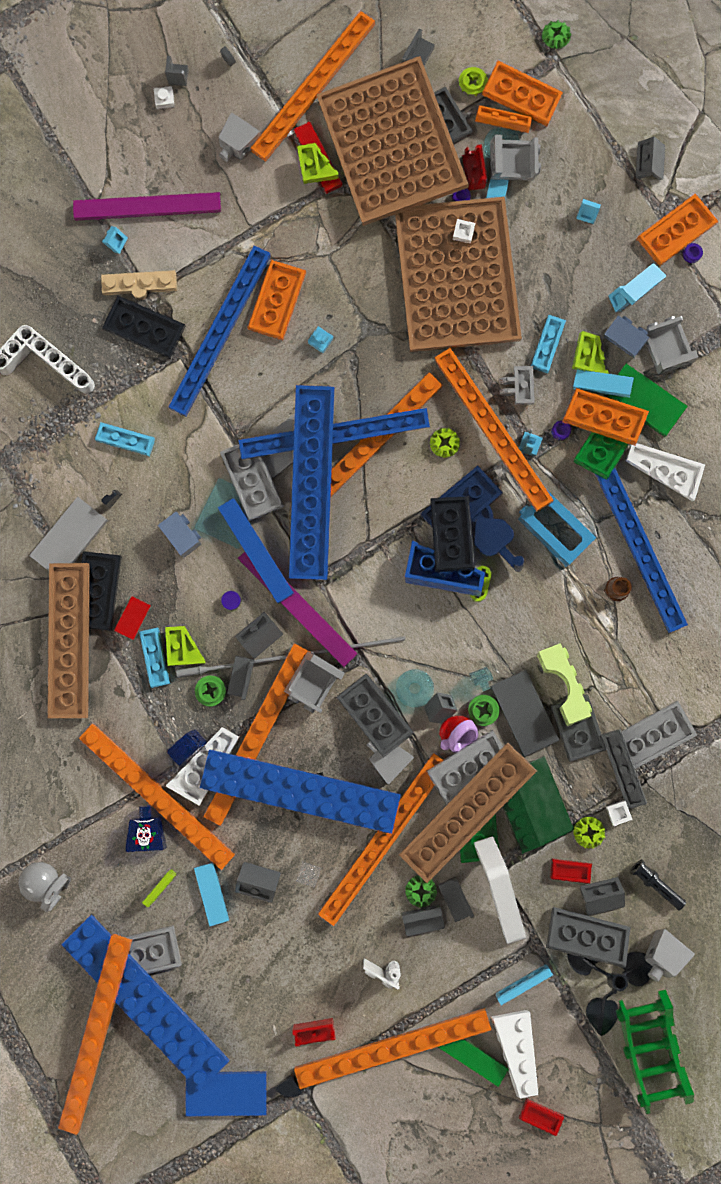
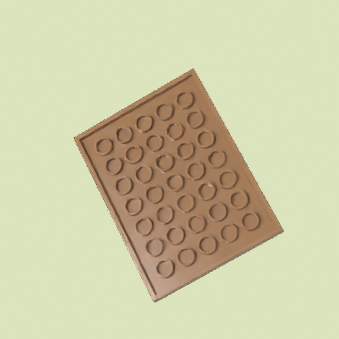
(392, 141)
(456, 288)

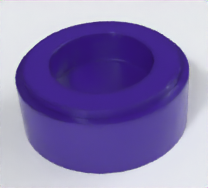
(461, 195)
(692, 253)
(561, 430)
(231, 600)

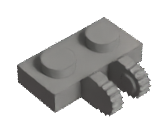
(523, 385)

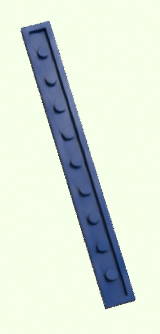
(219, 331)
(342, 432)
(642, 552)

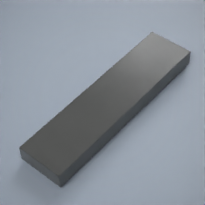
(624, 768)

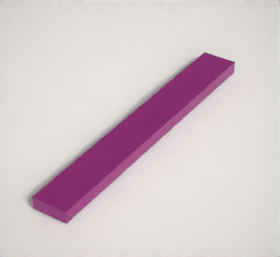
(147, 206)
(310, 620)

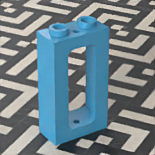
(549, 540)

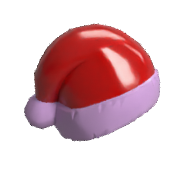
(457, 733)

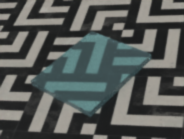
(211, 520)

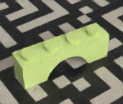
(555, 661)

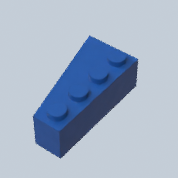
(422, 572)

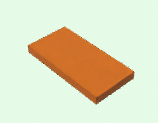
(522, 93)
(677, 230)
(277, 300)
(605, 416)

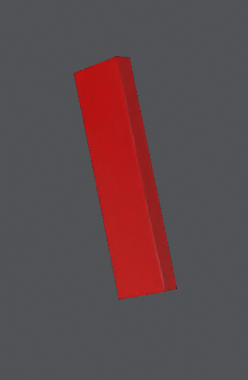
(307, 135)

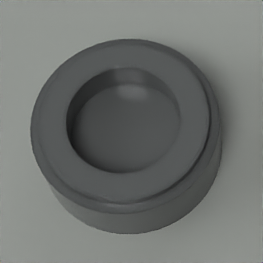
(227, 56)

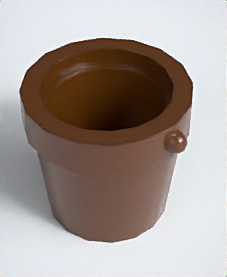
(617, 588)

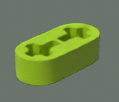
(485, 584)

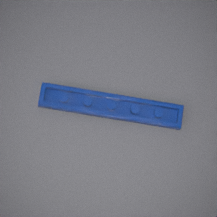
(256, 551)

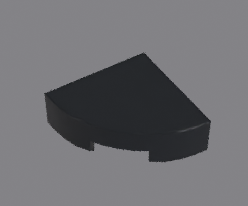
(110, 500)
(289, 1087)

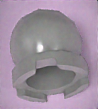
(41, 884)

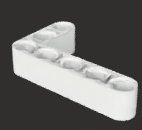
(47, 355)
(500, 889)

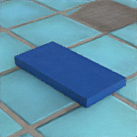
(229, 1095)

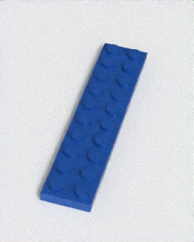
(311, 482)
(300, 791)
(150, 1007)

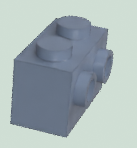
(626, 336)
(179, 534)

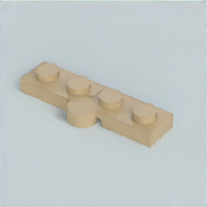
(139, 283)

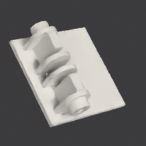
(389, 976)

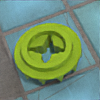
(473, 74)
(444, 451)
(584, 840)

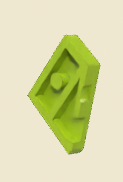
(314, 165)
(589, 354)
(181, 647)

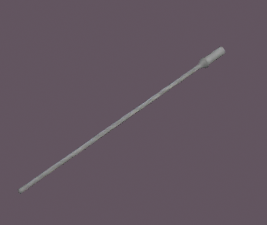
(200, 670)

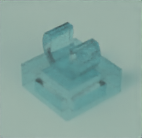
(481, 678)

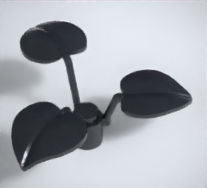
(602, 1012)

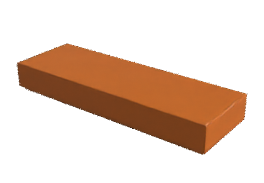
(503, 119)

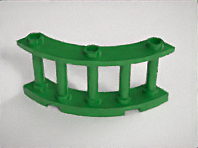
(668, 1042)

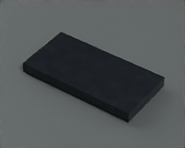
(143, 327)
(452, 534)
(103, 587)

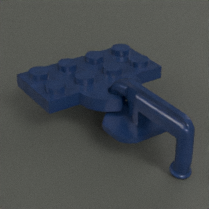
(489, 533)

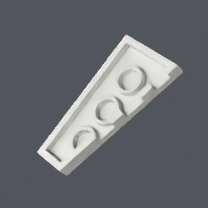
(671, 470)
(189, 778)
(516, 1039)

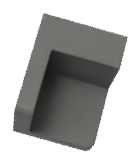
(176, 73)
(440, 708)

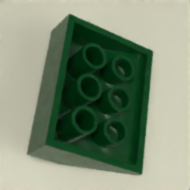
(537, 810)

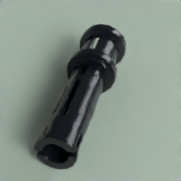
(652, 879)

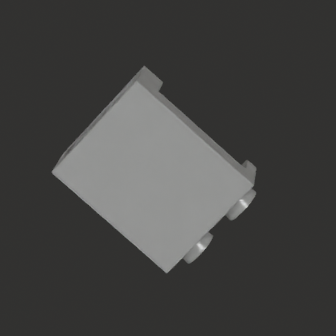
(514, 159)
(669, 345)
(312, 682)

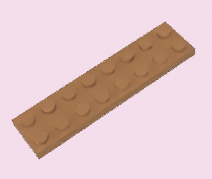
(68, 640)
(467, 812)

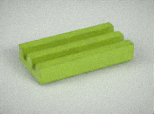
(159, 888)

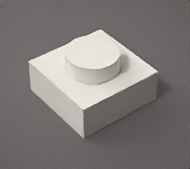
(164, 97)
(463, 231)
(618, 813)

